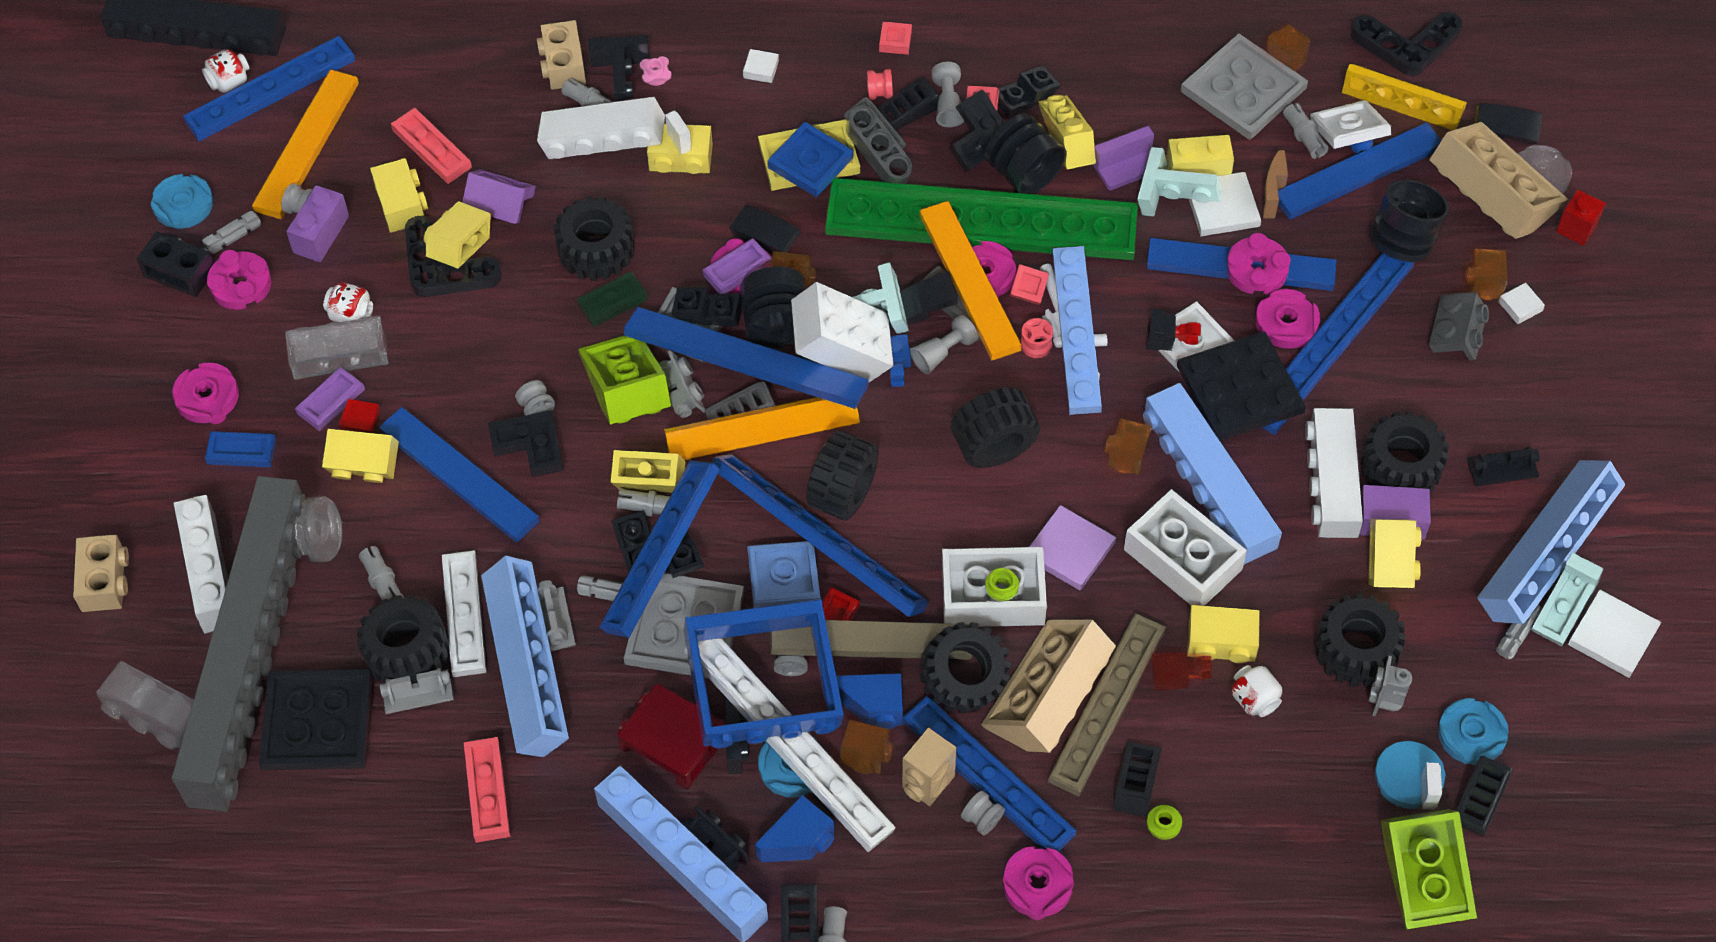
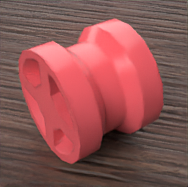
(879, 84)
(1033, 330)

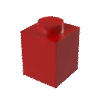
(1581, 217)

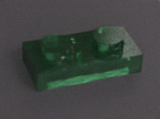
(612, 299)

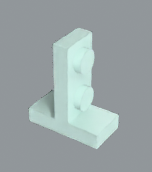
(1174, 184)
(888, 298)
(1567, 599)

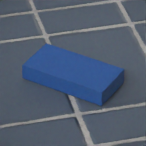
(240, 449)

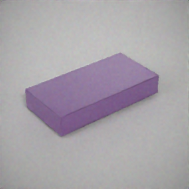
(735, 266)
(329, 398)

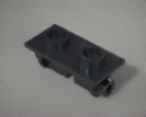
(1504, 466)
(726, 847)

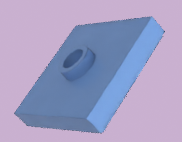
(783, 573)

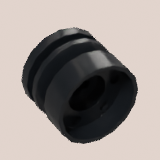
(1025, 154)
(1408, 220)
(768, 305)

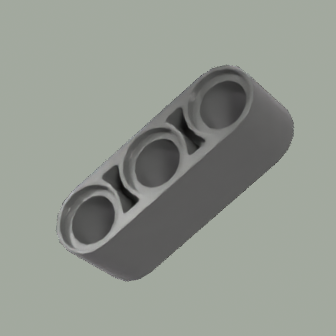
(877, 133)

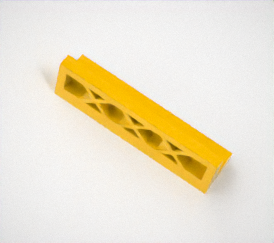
(1403, 97)

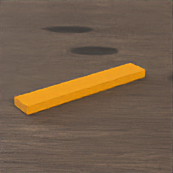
(306, 141)
(970, 281)
(758, 427)

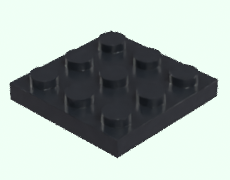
(1241, 386)
(316, 720)

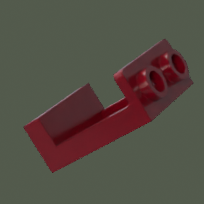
(668, 734)

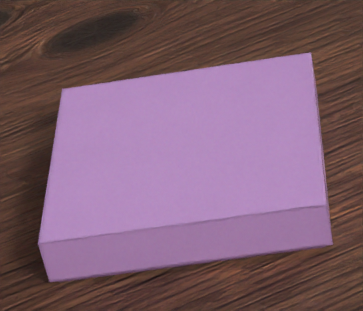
(1072, 547)

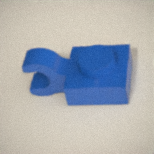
(901, 359)

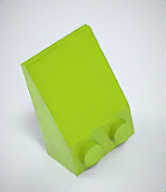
(625, 378)
(1429, 868)

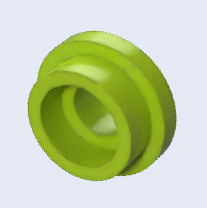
(1004, 576)
(1164, 831)

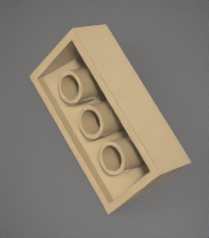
(1497, 179)
(1050, 684)

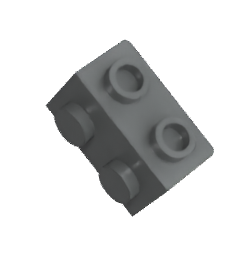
(1459, 324)

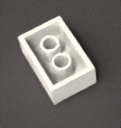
(841, 332)
(1184, 549)
(965, 592)

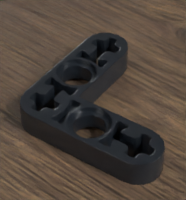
(1412, 49)
(439, 272)

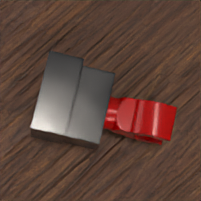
(1163, 331)

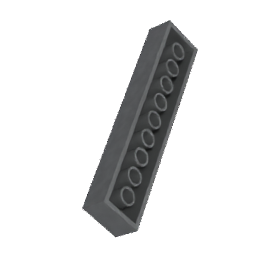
(240, 648)

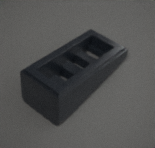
(918, 92)
(1489, 775)
(1132, 798)
(799, 891)

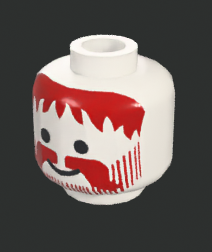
(225, 70)
(347, 302)
(1256, 690)

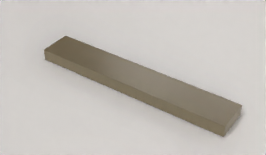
(864, 639)
(1106, 705)

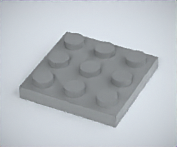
(1244, 86)
(659, 634)

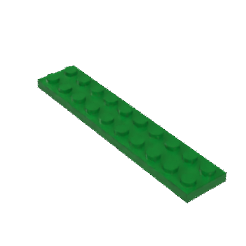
(1005, 218)

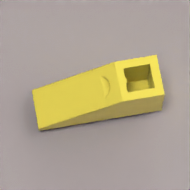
(1070, 130)

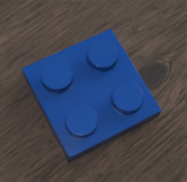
(810, 159)

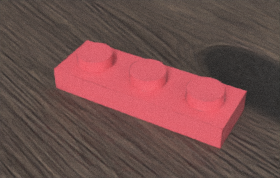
(431, 145)
(486, 789)

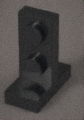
(621, 54)

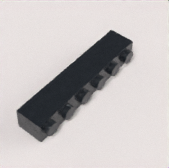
(196, 24)

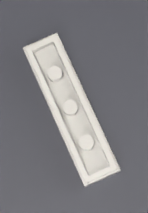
(463, 614)

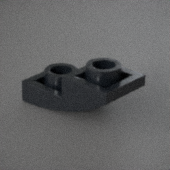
(1025, 93)
(1510, 122)
(765, 229)
(927, 297)
(701, 307)
(631, 536)
(685, 558)

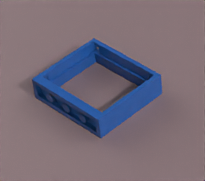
(760, 621)

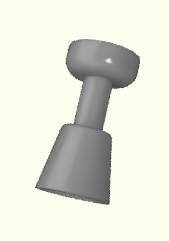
(946, 76)
(932, 352)

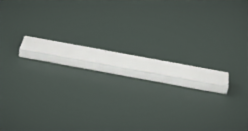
(801, 753)

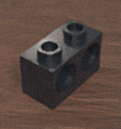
(175, 263)

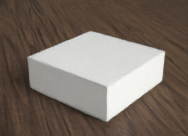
(761, 66)
(678, 132)
(1521, 303)
(1431, 785)

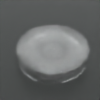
(1549, 164)
(319, 529)

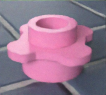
(653, 76)

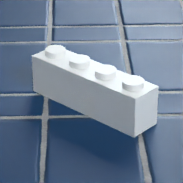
(601, 128)
(1335, 473)
(202, 558)

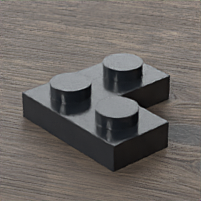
(983, 122)
(530, 433)

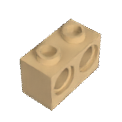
(562, 53)
(92, 573)
(928, 767)

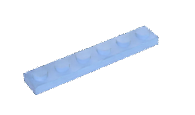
(1076, 331)

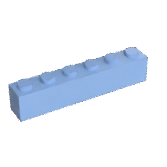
(1211, 471)
(1551, 541)
(524, 657)
(681, 854)

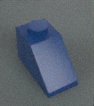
(873, 698)
(797, 834)

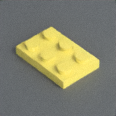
(772, 142)

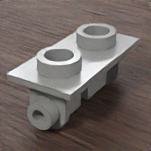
(688, 393)
(556, 616)
(1389, 687)
(431, 689)

